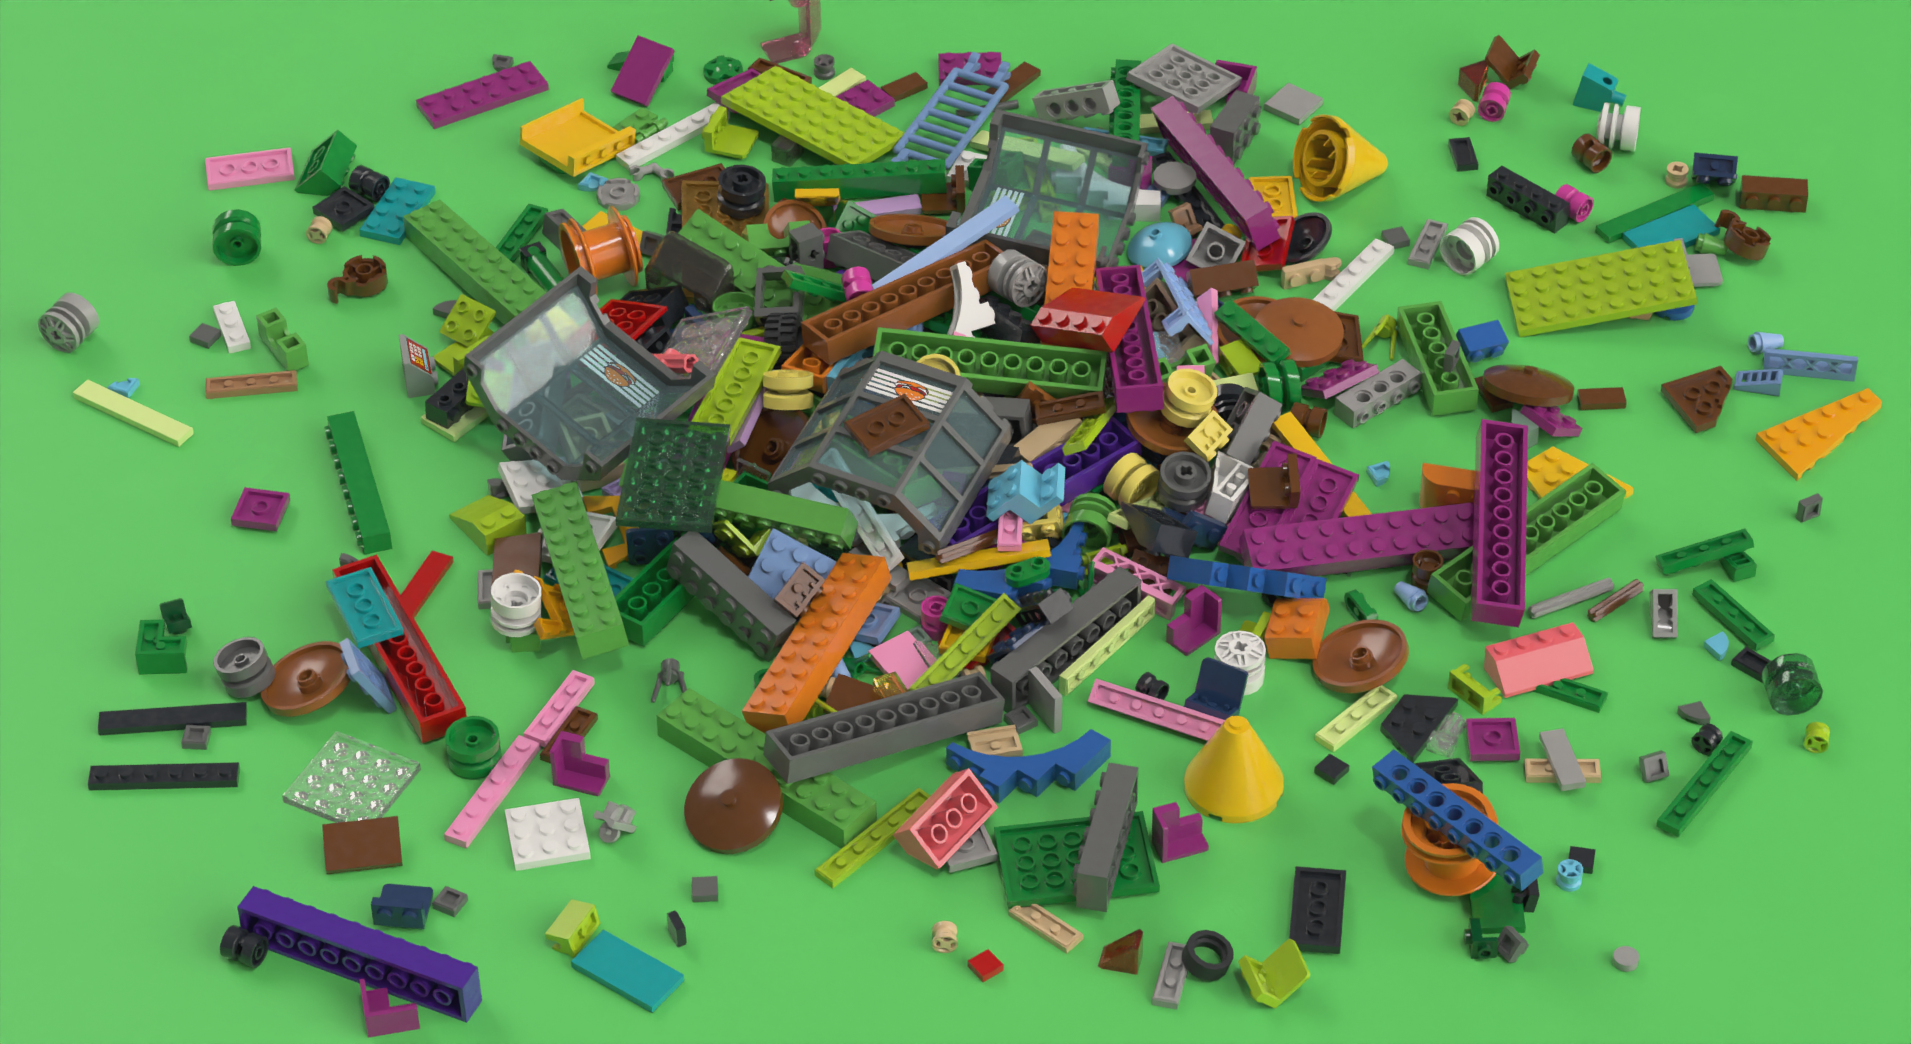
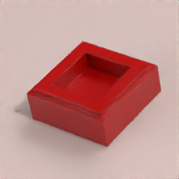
(985, 965)

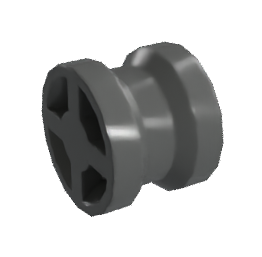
(824, 67)

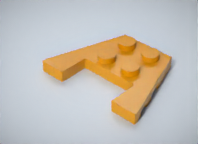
(604, 505)
(553, 601)

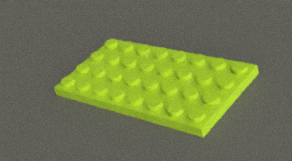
(812, 118)
(1600, 288)

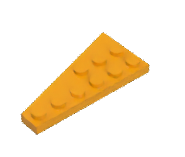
(1816, 433)

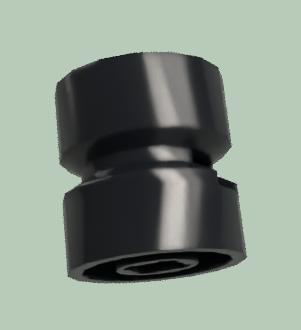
(368, 183)
(244, 946)

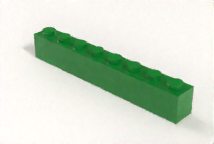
(864, 179)
(359, 483)

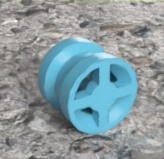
(1569, 875)

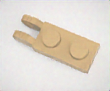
(1310, 272)

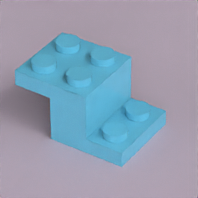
(1025, 491)

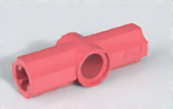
(677, 362)

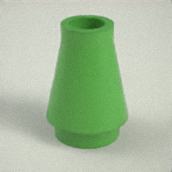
(1710, 245)

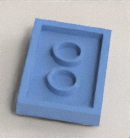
(878, 623)
(367, 675)

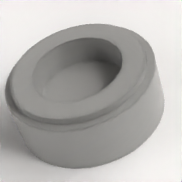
(1625, 958)

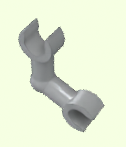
(638, 171)

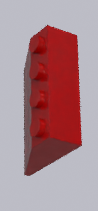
(632, 316)
(1087, 319)

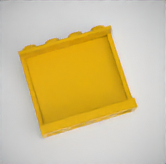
(574, 139)

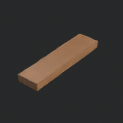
(251, 384)

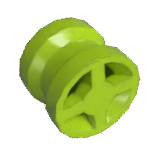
(1817, 737)

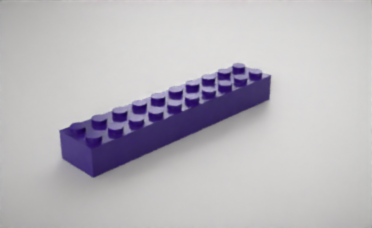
(1082, 473)
(362, 952)

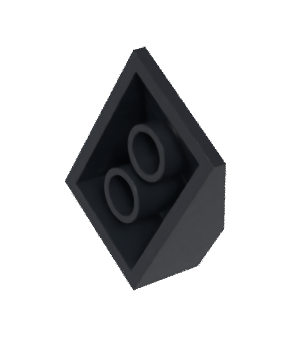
(668, 296)
(1159, 531)
(1451, 771)

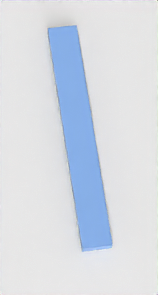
(957, 239)

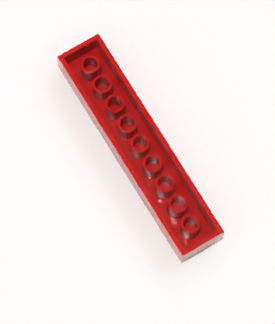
(411, 664)

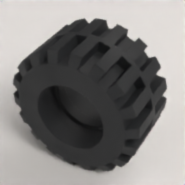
(784, 331)

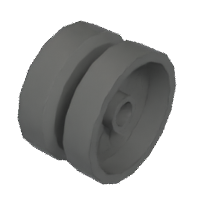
(1184, 481)
(244, 667)

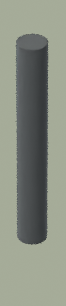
(1000, 106)

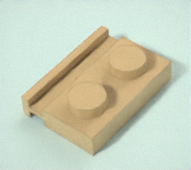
(996, 741)

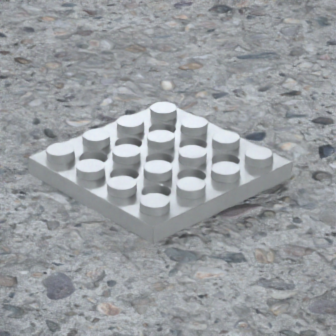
(1185, 77)

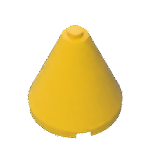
(1334, 159)
(1234, 775)

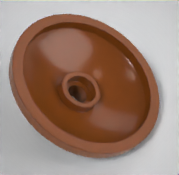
(791, 211)

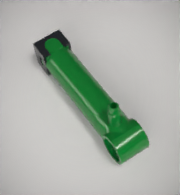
(536, 262)

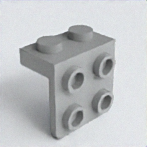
(1703, 268)

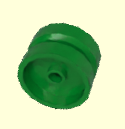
(236, 237)
(1280, 382)
(473, 747)

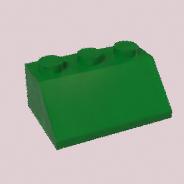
(327, 166)

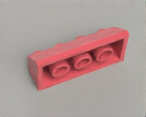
(1538, 659)
(946, 819)

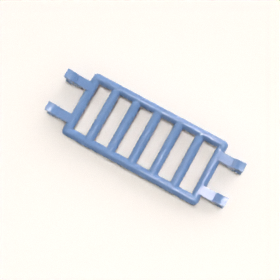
(967, 72)

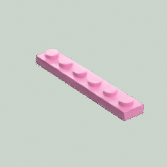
(1154, 710)
(492, 791)

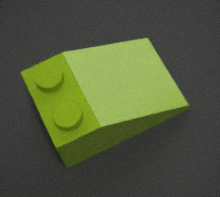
(489, 520)

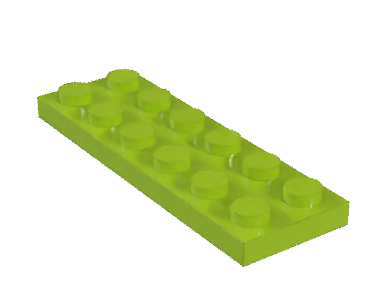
(738, 384)

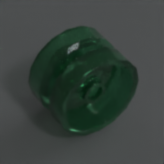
(1792, 684)

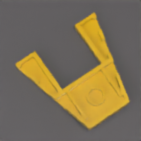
(1554, 468)

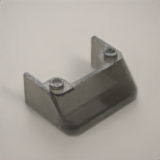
(691, 268)

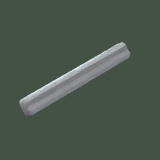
(1570, 598)

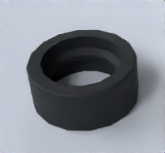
(1213, 941)

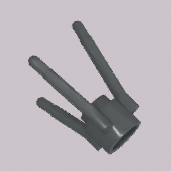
(669, 674)

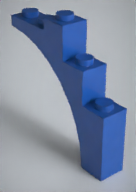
(1065, 570)
(1245, 578)
(1033, 773)

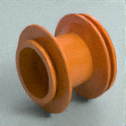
(603, 249)
(1438, 863)

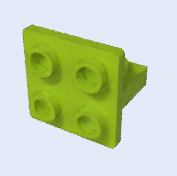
(468, 321)

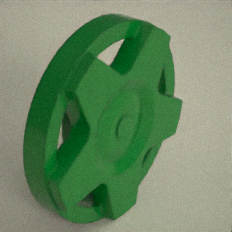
(722, 68)

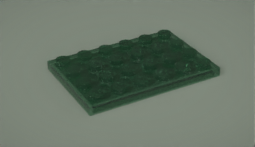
(673, 475)

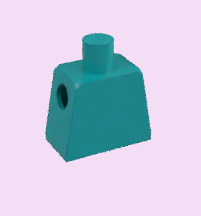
(1596, 88)

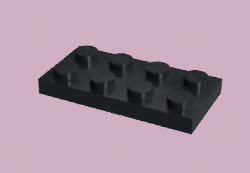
(1318, 909)

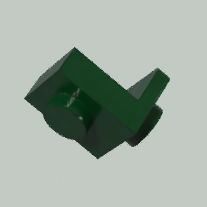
(175, 616)
(1479, 946)

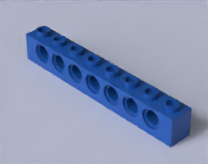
(1457, 820)

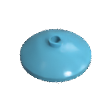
(1159, 240)

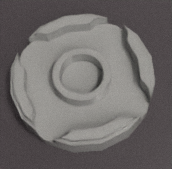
(1174, 178)
(618, 193)

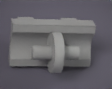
(617, 818)

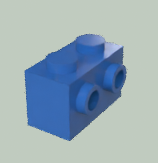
(1482, 341)

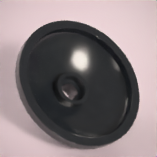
(1308, 237)

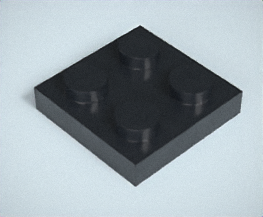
(343, 208)

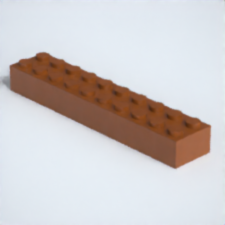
(895, 305)

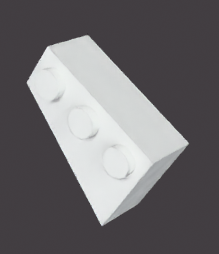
(1226, 487)

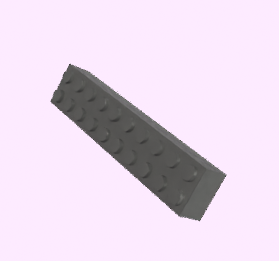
(883, 727)

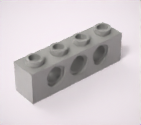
(1076, 101)
(1377, 393)

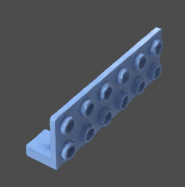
(1187, 306)

